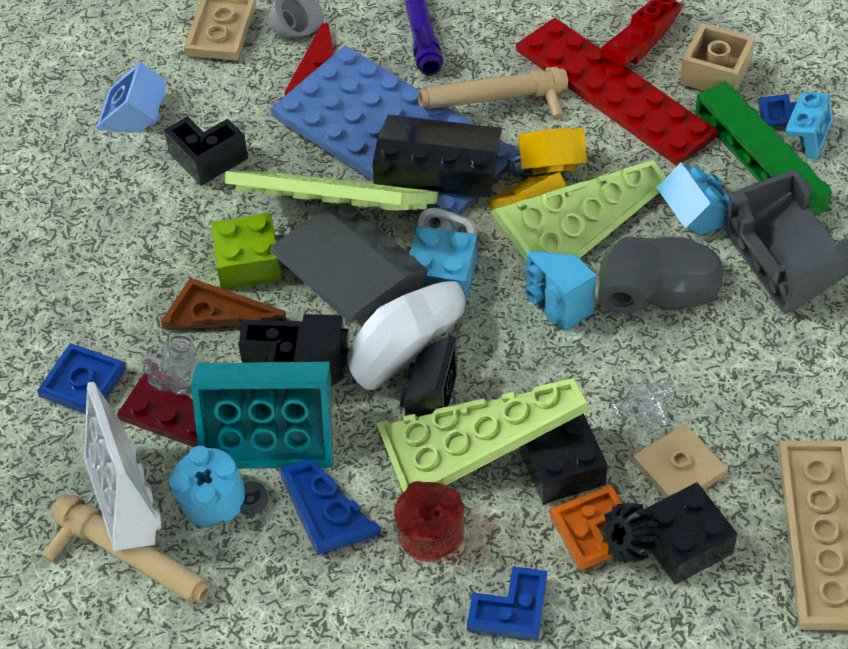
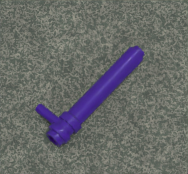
(425, 44)

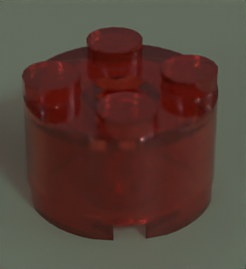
(429, 521)

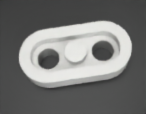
(448, 220)

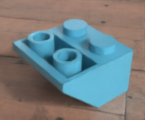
(696, 198)
(560, 287)

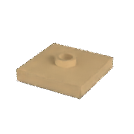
(679, 462)

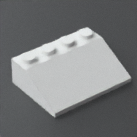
(117, 477)

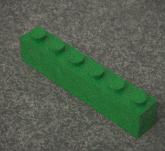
(756, 142)

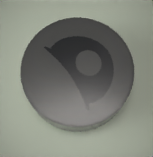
(255, 498)

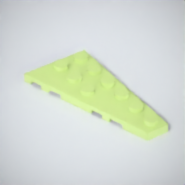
(580, 214)
(476, 432)

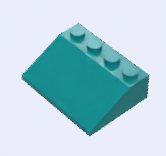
(265, 412)

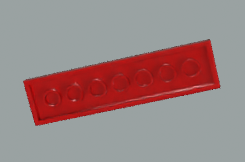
(618, 92)

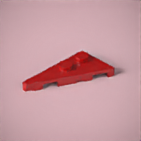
(317, 53)

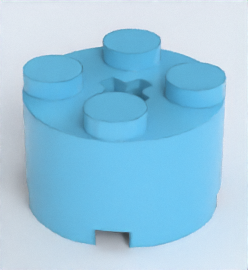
(208, 486)

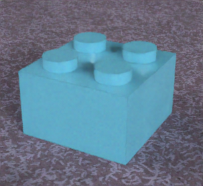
(446, 256)

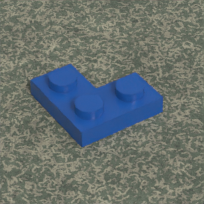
(513, 615)

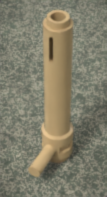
(534, 83)
(88, 523)

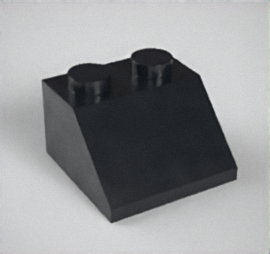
(325, 340)
(431, 378)

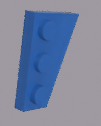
(324, 510)

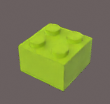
(244, 251)

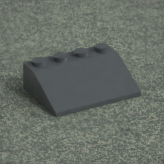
(349, 261)

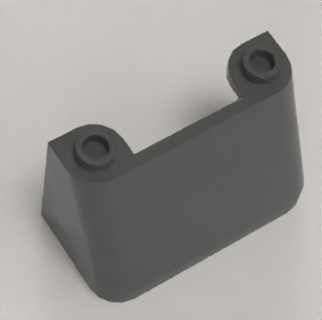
(785, 240)

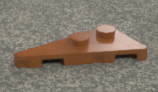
(211, 307)

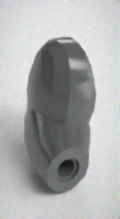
(660, 272)

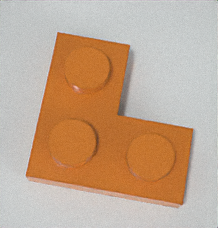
(580, 525)

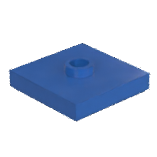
(75, 368)

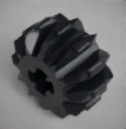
(630, 532)

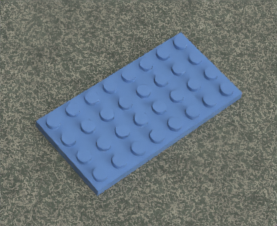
(347, 106)

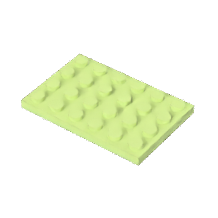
(331, 190)

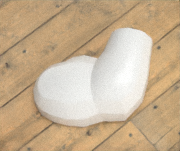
(402, 331)

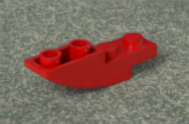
(644, 31)

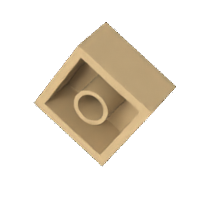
(716, 57)

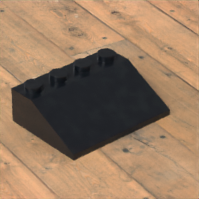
(436, 155)

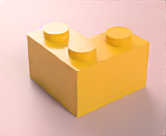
(552, 150)

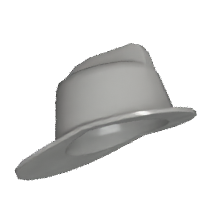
(295, 18)

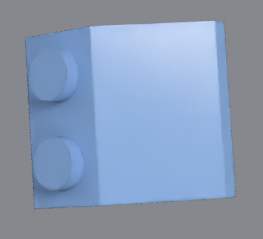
(133, 101)

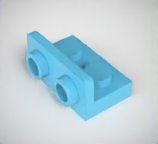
(811, 121)

